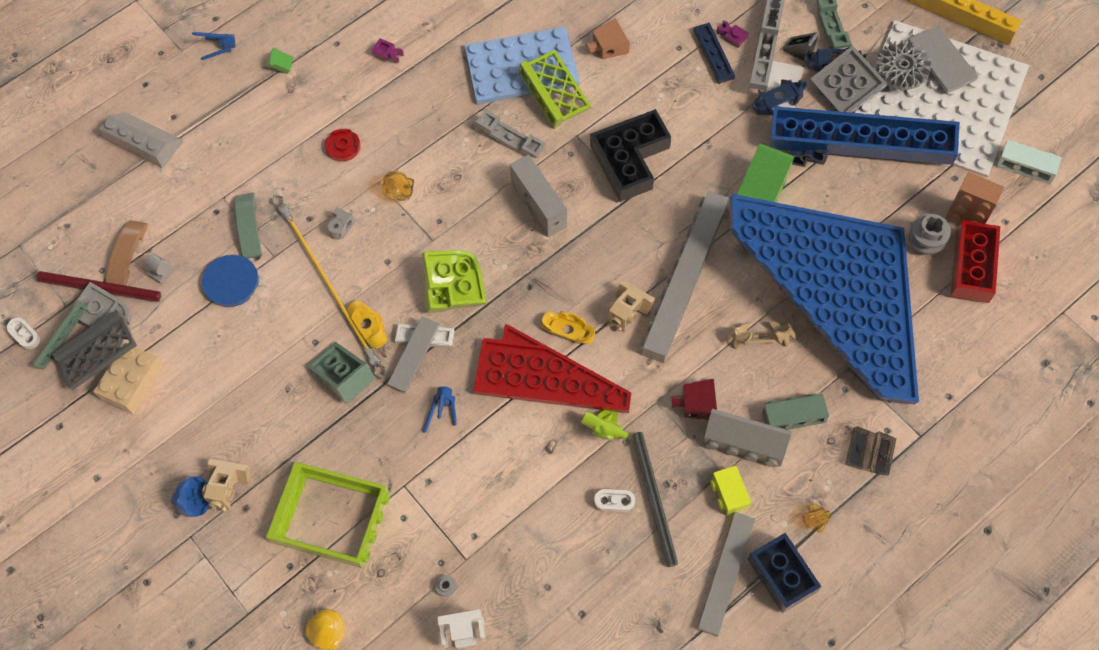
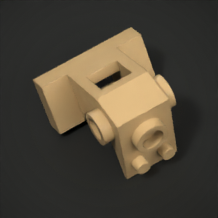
(628, 302)
(219, 494)

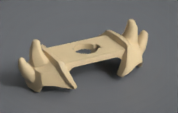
(779, 334)

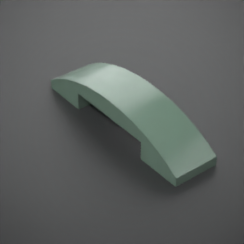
(832, 25)
(247, 225)

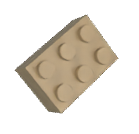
(129, 379)

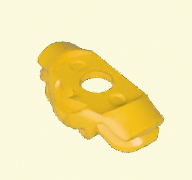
(556, 322)
(375, 333)

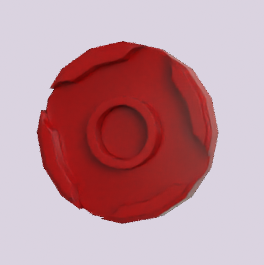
(342, 145)

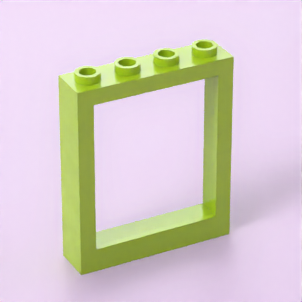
(290, 499)

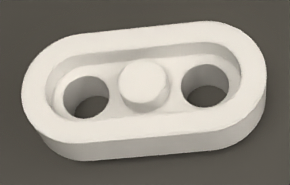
(24, 335)
(614, 500)

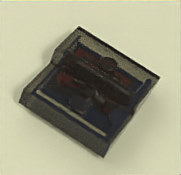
(871, 451)

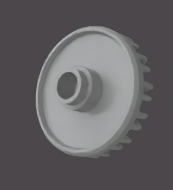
(903, 65)

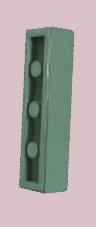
(60, 334)

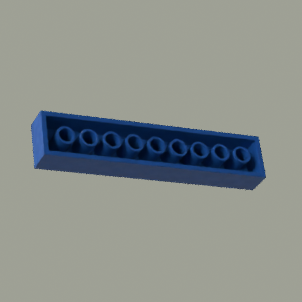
(865, 135)

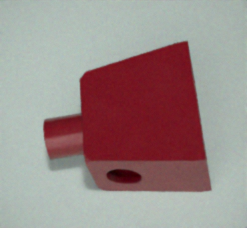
(696, 399)

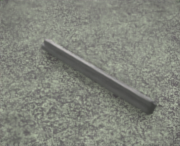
(655, 500)

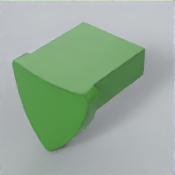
(279, 60)

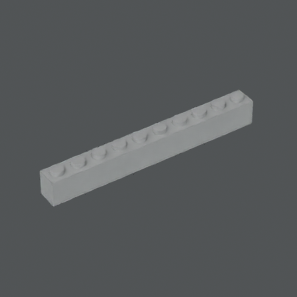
(685, 277)

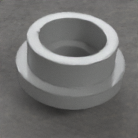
(450, 590)

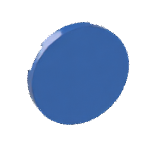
(230, 280)

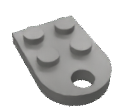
(100, 305)

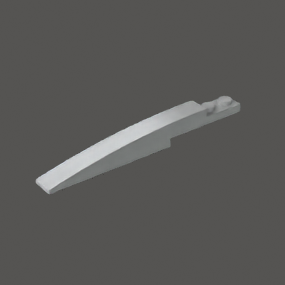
(766, 44)

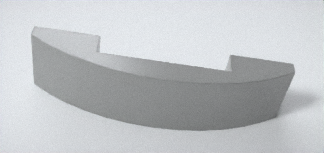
(508, 136)

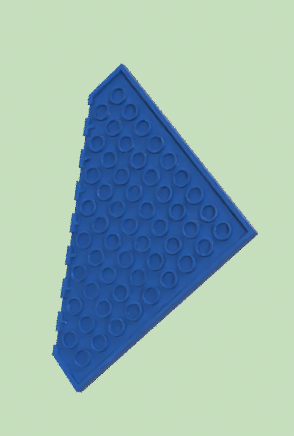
(845, 280)

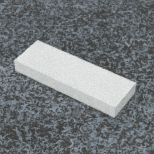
(442, 338)

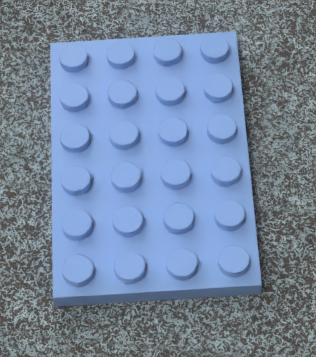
(497, 61)

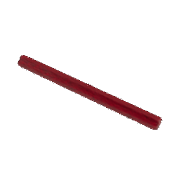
(114, 289)

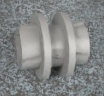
(929, 233)

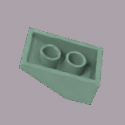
(341, 372)

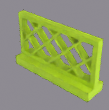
(540, 92)

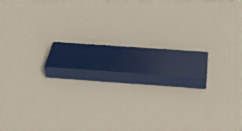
(714, 53)

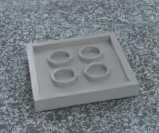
(848, 81)

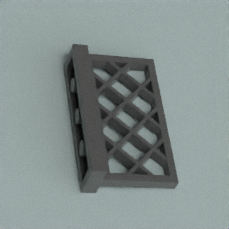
(89, 341)

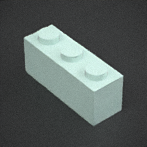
(1029, 161)

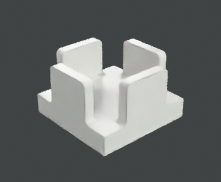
(462, 628)

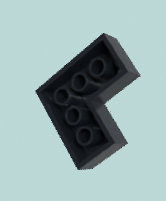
(623, 149)

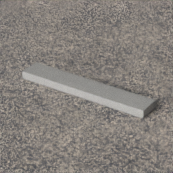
(726, 574)

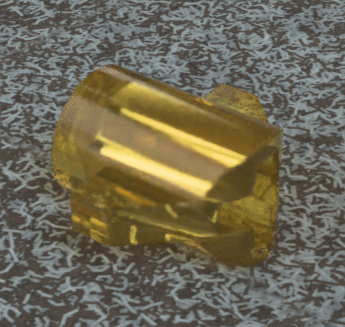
(816, 517)

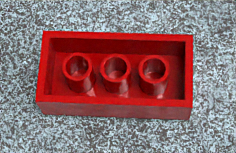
(975, 261)

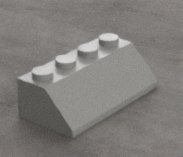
(140, 138)
(746, 438)

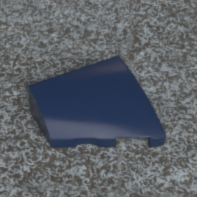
(802, 156)

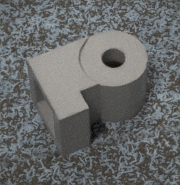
(340, 224)
(159, 268)

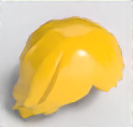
(325, 629)

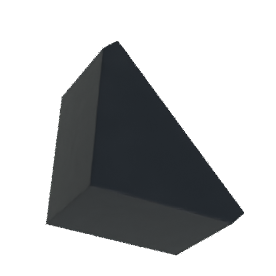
(801, 45)

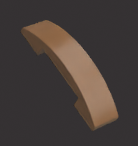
(123, 252)

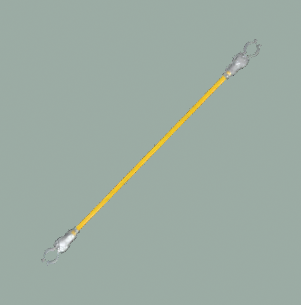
(372, 358)

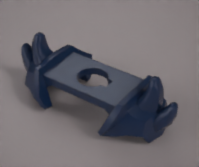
(820, 58)
(766, 101)

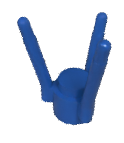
(226, 41)
(442, 398)

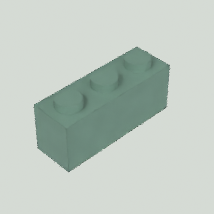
(796, 412)

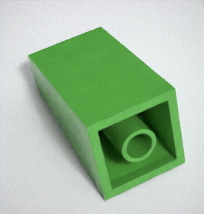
(766, 174)

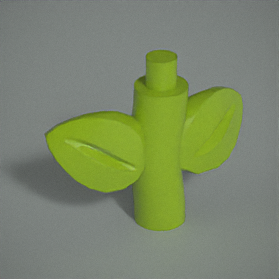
(604, 425)

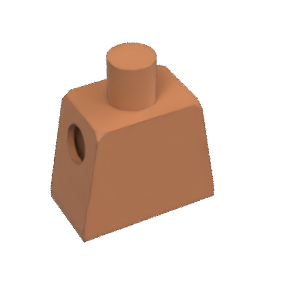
(609, 40)

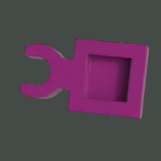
(733, 35)
(385, 49)

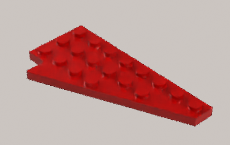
(534, 372)

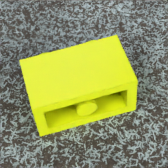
(731, 490)

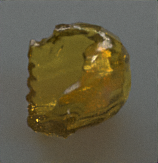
(397, 185)

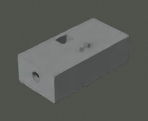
(538, 195)

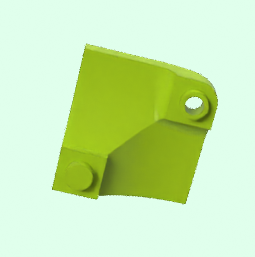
(452, 280)

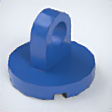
(189, 497)

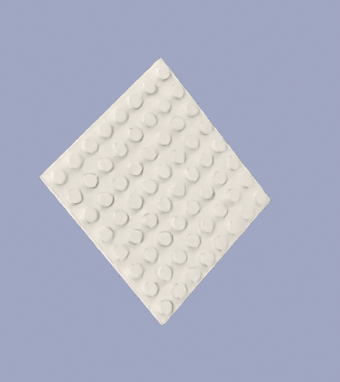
(979, 107)

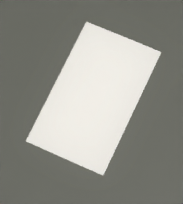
(783, 71)

